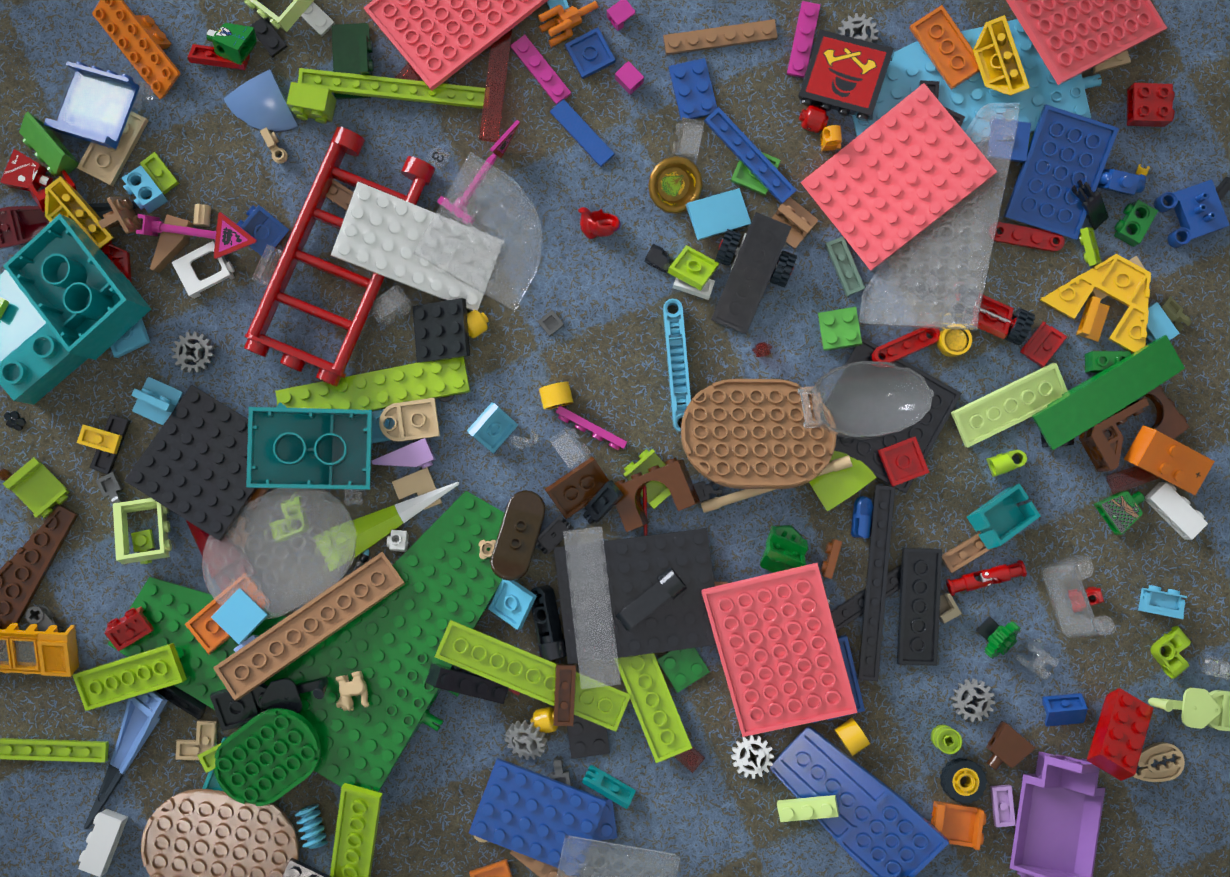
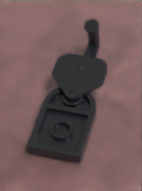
(279, 694)

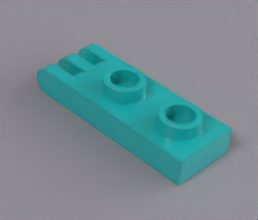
(608, 786)

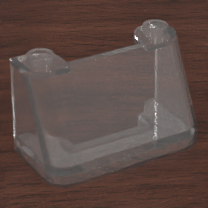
(1069, 599)

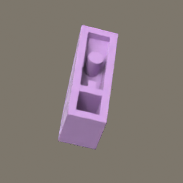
(413, 455)

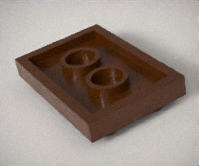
(577, 487)

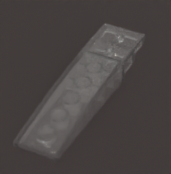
(591, 608)

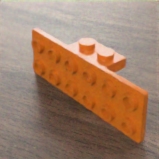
(140, 43)

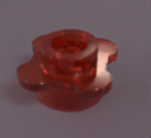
(762, 349)

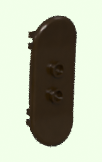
(518, 535)

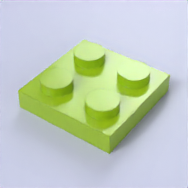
(693, 267)

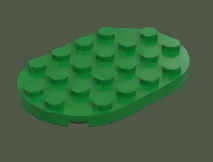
(267, 757)

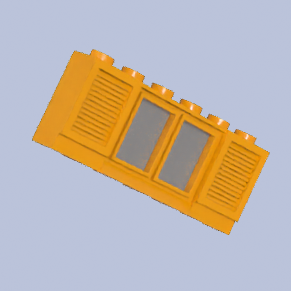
(38, 651)

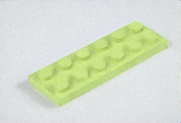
(1009, 405)

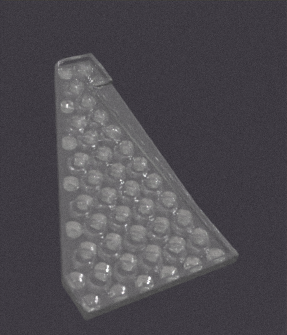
(944, 269)

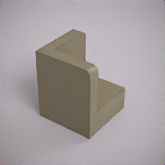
(948, 608)

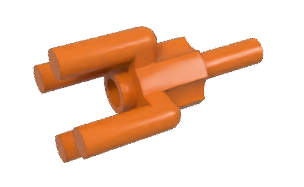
(564, 21)

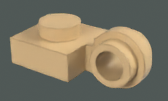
(271, 141)

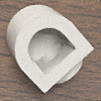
(398, 541)

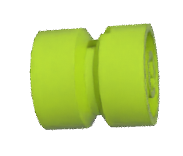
(946, 739)

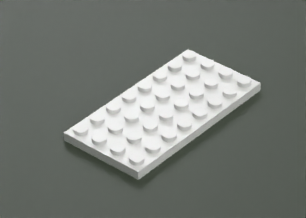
(382, 238)

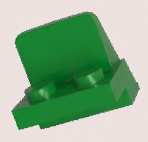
(784, 549)

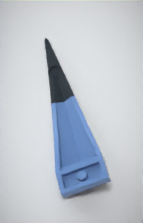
(138, 723)

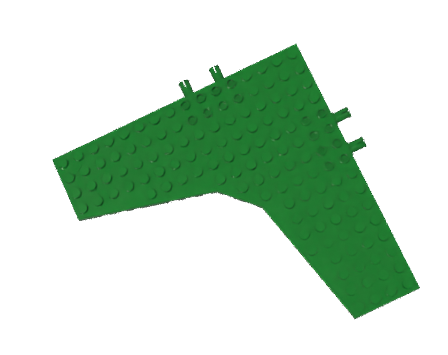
(387, 643)

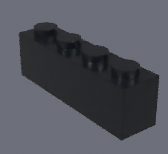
(466, 683)

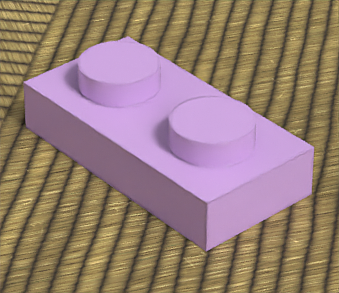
(1002, 805)

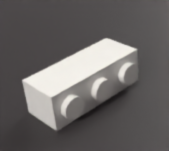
(1176, 510)
(102, 842)

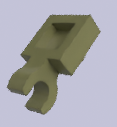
(1175, 313)

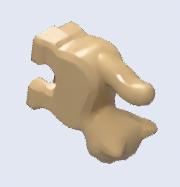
(353, 688)

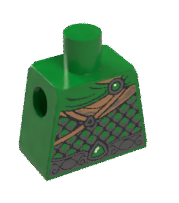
(1120, 510)

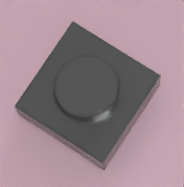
(550, 323)

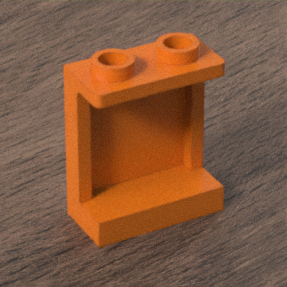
(959, 823)

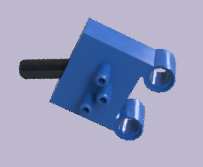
(1197, 210)

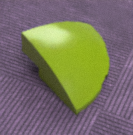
(840, 485)

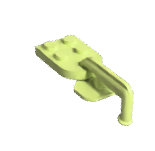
(1200, 708)

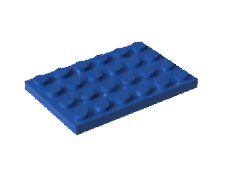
(1058, 156)
(534, 812)

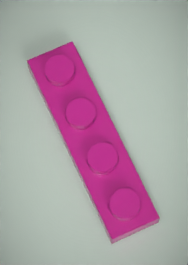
(803, 39)
(540, 69)
(583, 425)

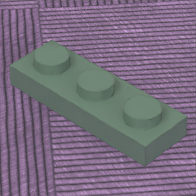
(844, 266)

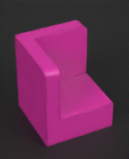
(620, 13)
(629, 77)

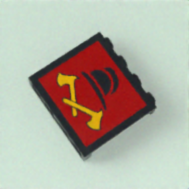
(845, 74)

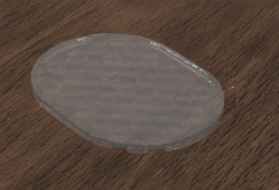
(282, 550)

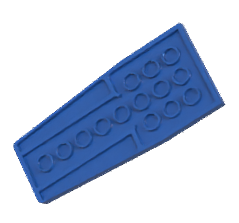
(873, 820)

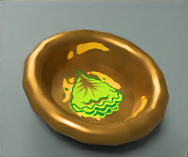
(675, 184)

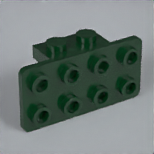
(352, 52)

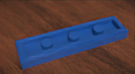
(582, 133)

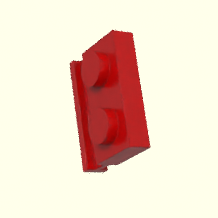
(1043, 344)

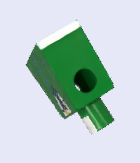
(233, 41)

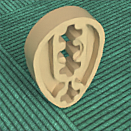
(1161, 773)

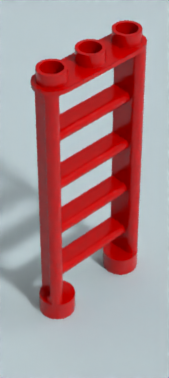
(257, 342)

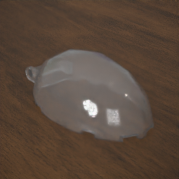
(866, 400)

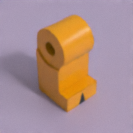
(831, 138)

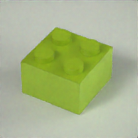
(311, 102)

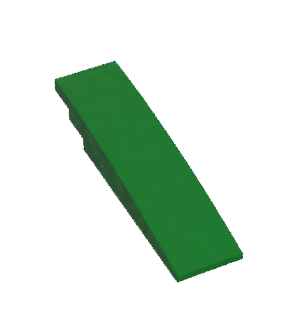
(1108, 392)

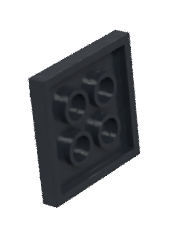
(441, 330)

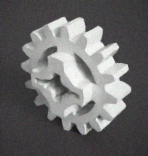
(760, 753)

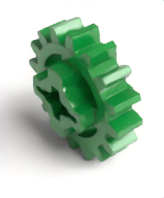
(1002, 640)

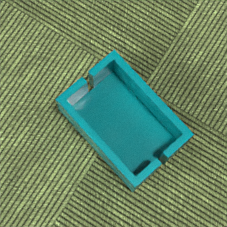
(1002, 518)

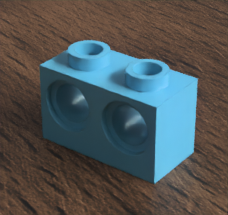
(143, 190)

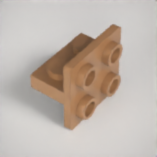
(121, 215)
(798, 217)

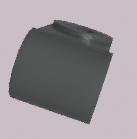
(45, 618)

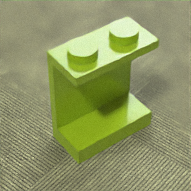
(37, 488)
(656, 491)

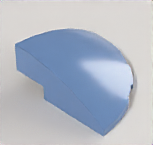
(261, 104)

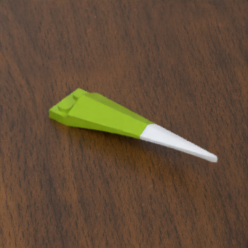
(379, 524)

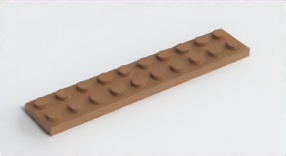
(308, 626)

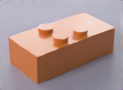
(1169, 460)

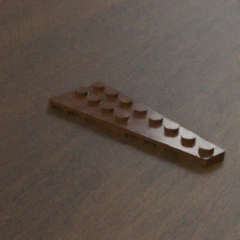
(30, 564)

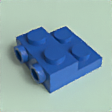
(263, 228)

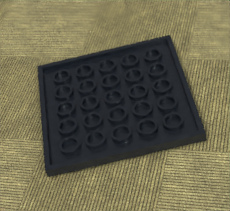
(925, 430)
(198, 464)

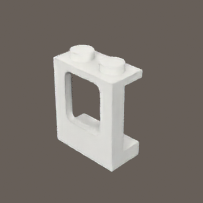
(188, 276)

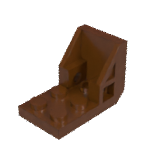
(1105, 448)

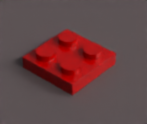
(903, 461)

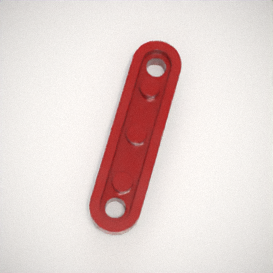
(1029, 237)
(906, 345)

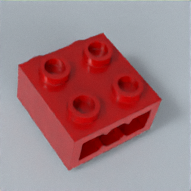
(1150, 104)

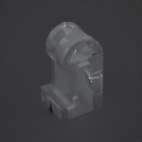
(1215, 667)

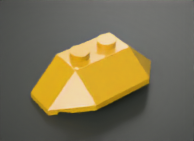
(999, 58)
(65, 200)

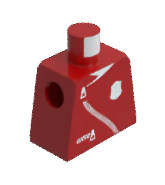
(24, 171)

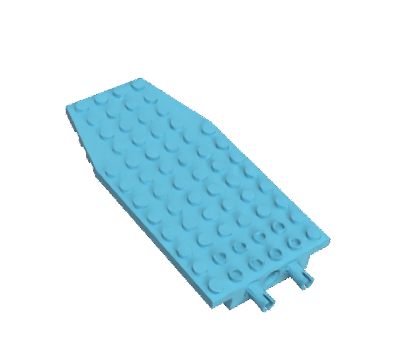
(913, 64)

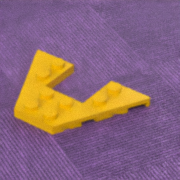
(1122, 282)

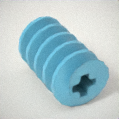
(310, 827)

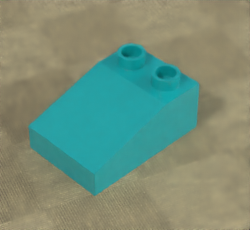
(76, 288)
(29, 351)
(309, 448)

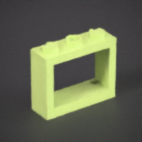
(287, 18)
(121, 530)

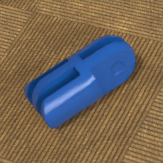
(862, 517)

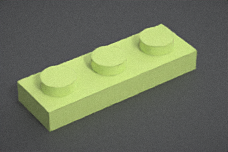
(808, 808)

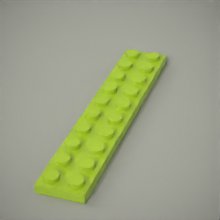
(382, 387)
(526, 673)

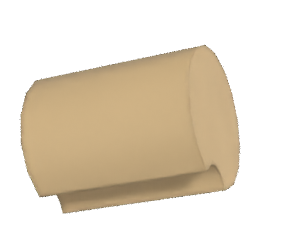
(202, 215)

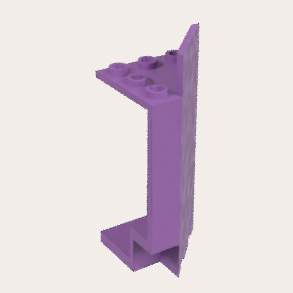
(1058, 819)

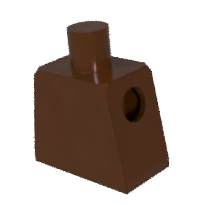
(1007, 747)

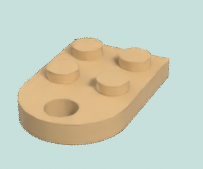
(412, 420)

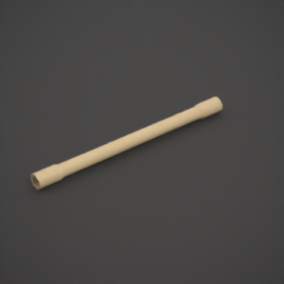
(718, 502)

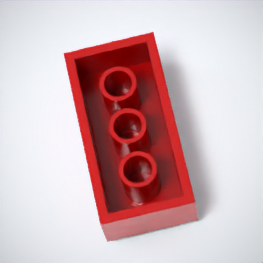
(1120, 734)

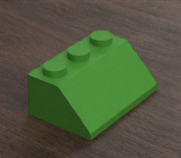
(47, 146)

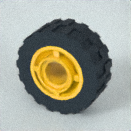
(951, 779)

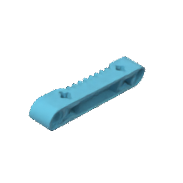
(676, 361)

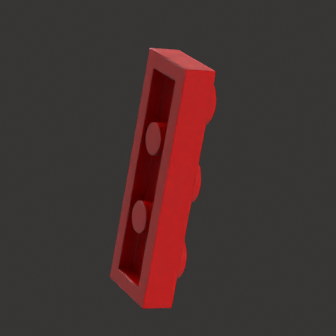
(206, 55)

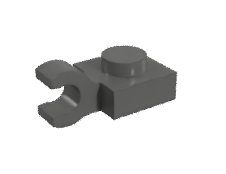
(110, 487)
(559, 774)

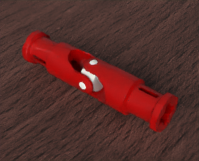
(988, 577)

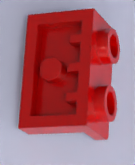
(128, 628)

